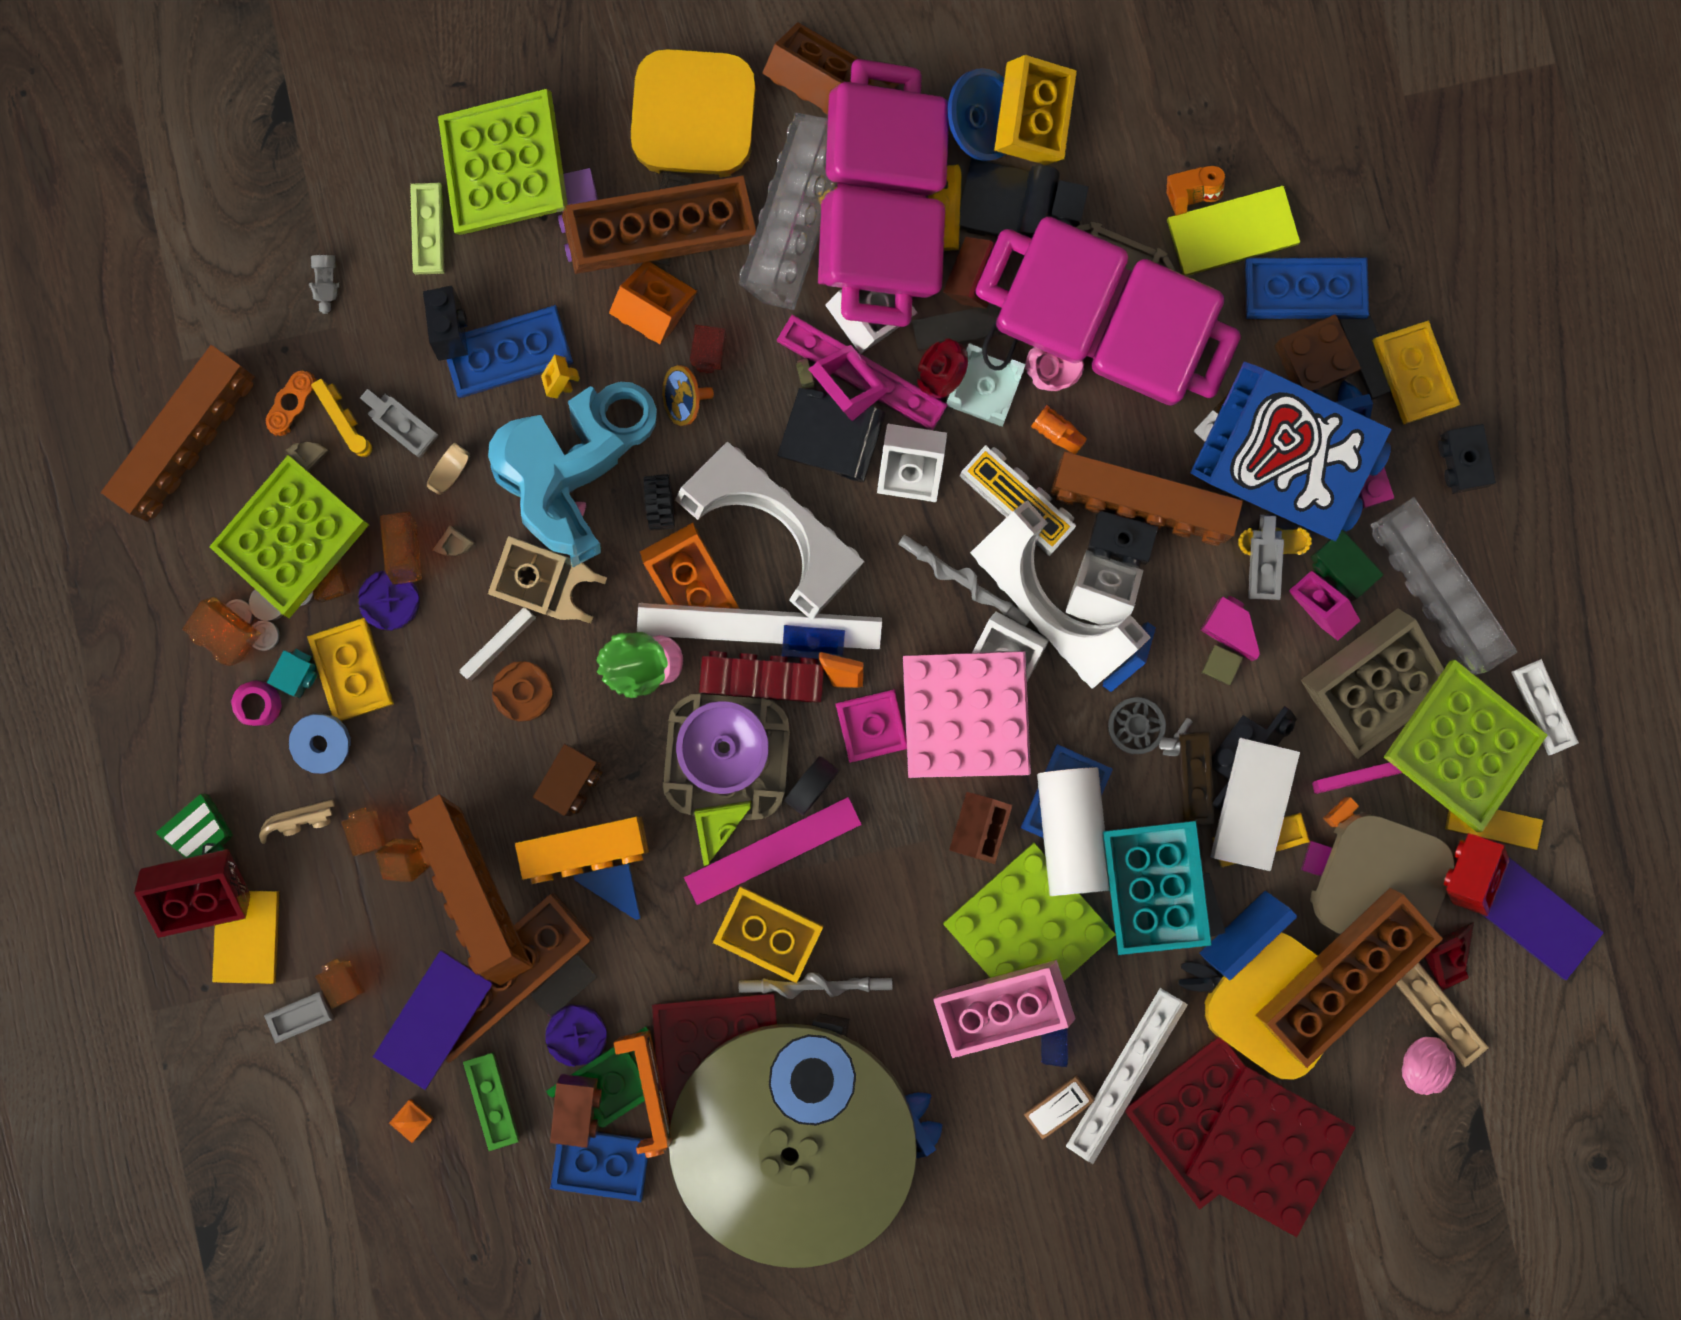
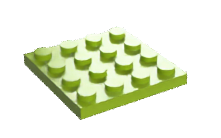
(503, 162)
(288, 536)
(1465, 746)
(1020, 925)

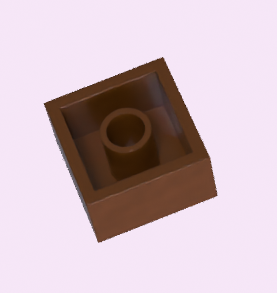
(1318, 355)
(568, 781)

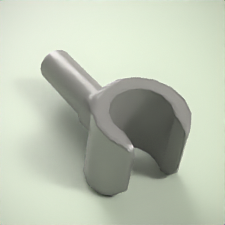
(1172, 745)

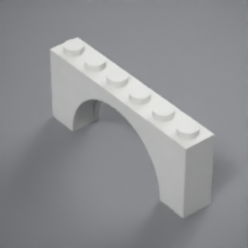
(734, 480)
(1010, 561)

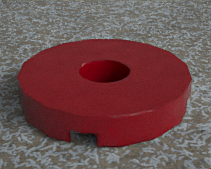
(955, 363)

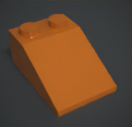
(687, 571)

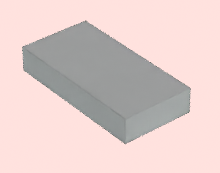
(299, 1017)

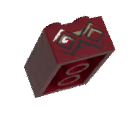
(192, 893)

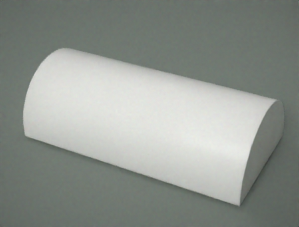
(1073, 831)

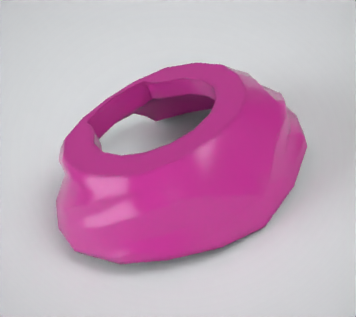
(271, 699)

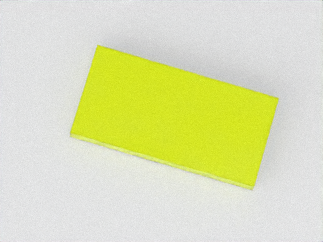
(1233, 231)

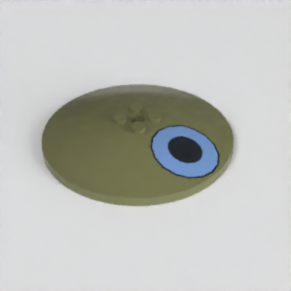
(803, 1093)

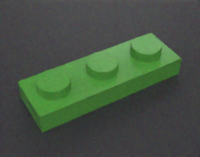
(491, 1101)

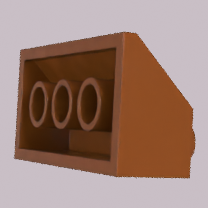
(811, 66)

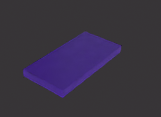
(1542, 921)
(433, 1020)

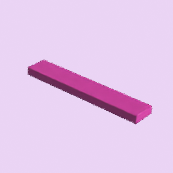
(901, 394)
(772, 851)

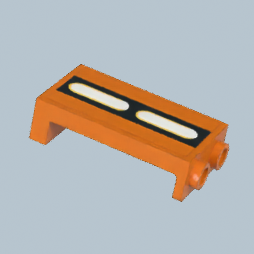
(652, 1091)

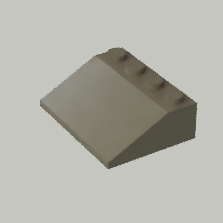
(1375, 681)

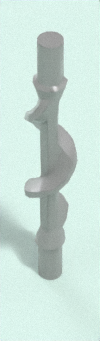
(965, 577)
(814, 981)

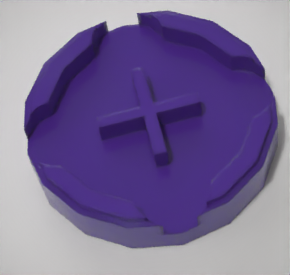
(388, 604)
(575, 1035)

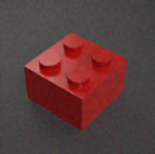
(1476, 873)

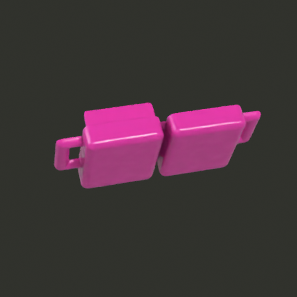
(878, 224)
(1082, 302)

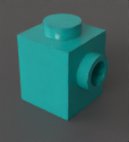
(293, 673)

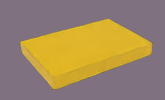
(1416, 372)
(350, 670)
(248, 947)

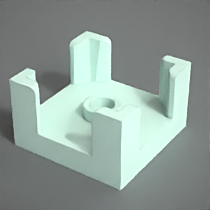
(985, 391)

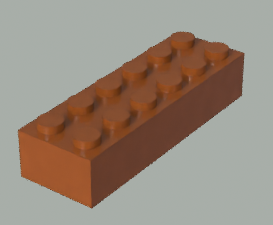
(658, 224)
(178, 434)
(1146, 498)
(469, 890)
(550, 941)
(1349, 977)

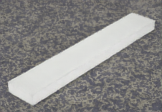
(1126, 1075)

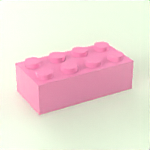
(1004, 1009)

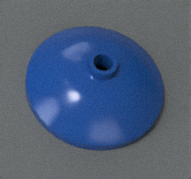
(975, 112)

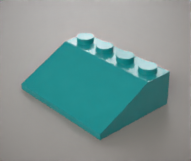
(1157, 888)

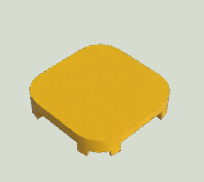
(693, 112)
(1235, 1002)

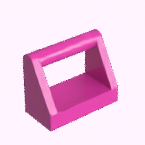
(851, 407)

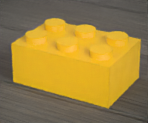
(1035, 110)
(768, 934)

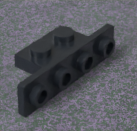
(1245, 728)

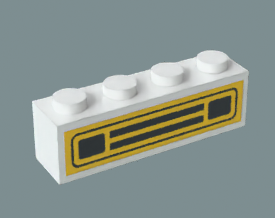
(1009, 489)

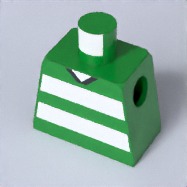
(196, 829)

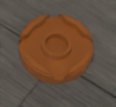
(522, 691)

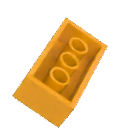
(581, 848)

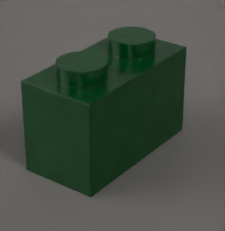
(1346, 566)

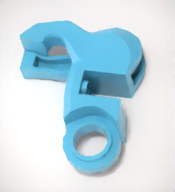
(536, 470)

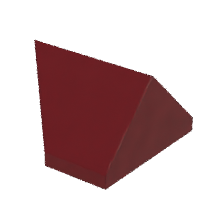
(1450, 957)

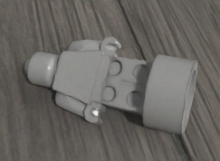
(324, 288)

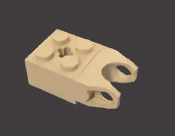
(553, 583)

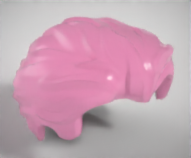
(1051, 371)
(1428, 1066)

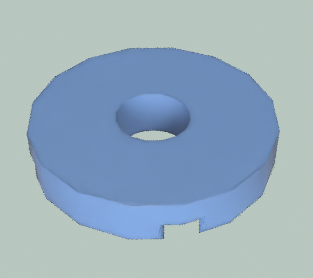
(307, 755)

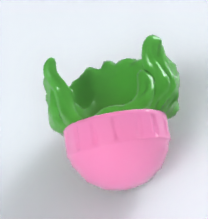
(639, 663)

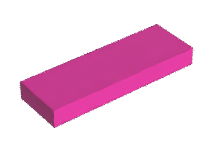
(1355, 777)

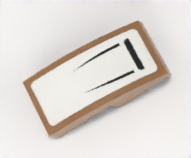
(1059, 1107)

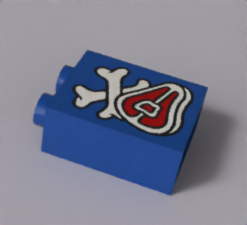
(1292, 452)

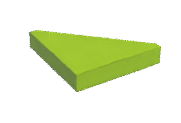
(716, 825)

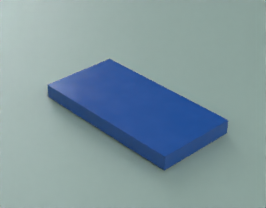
(1306, 288)
(509, 351)

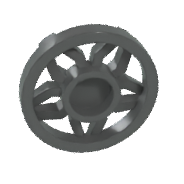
(1136, 725)

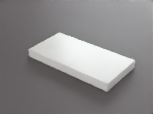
(1255, 804)

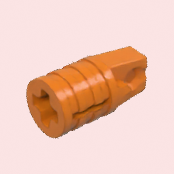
(1059, 430)

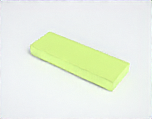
(427, 228)

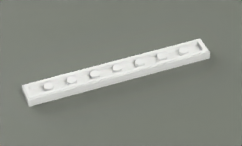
(750, 624)

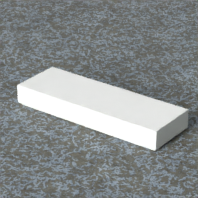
(497, 644)
(1545, 706)

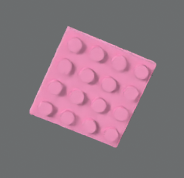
(967, 714)

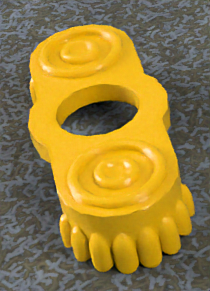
(1295, 541)

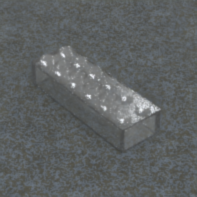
(790, 216)
(1442, 588)

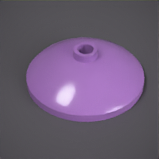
(700, 753)

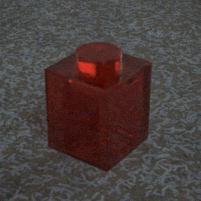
(708, 348)

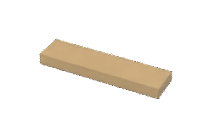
(1441, 1015)

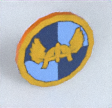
(682, 395)

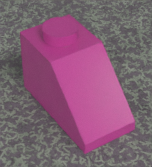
(1325, 605)
(1232, 627)

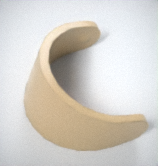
(448, 469)

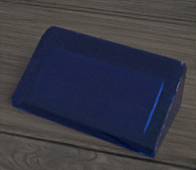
(810, 641)
(1055, 1048)

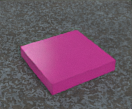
(872, 726)

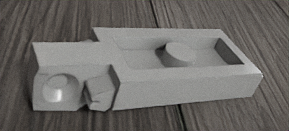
(400, 423)
(1266, 560)

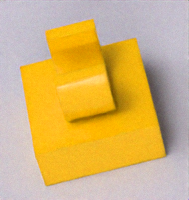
(557, 377)

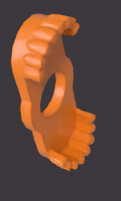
(279, 419)

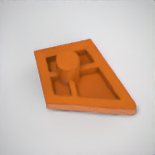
(842, 671)

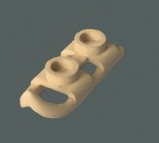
(290, 821)

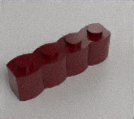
(761, 679)

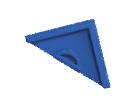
(1132, 664)
(614, 886)

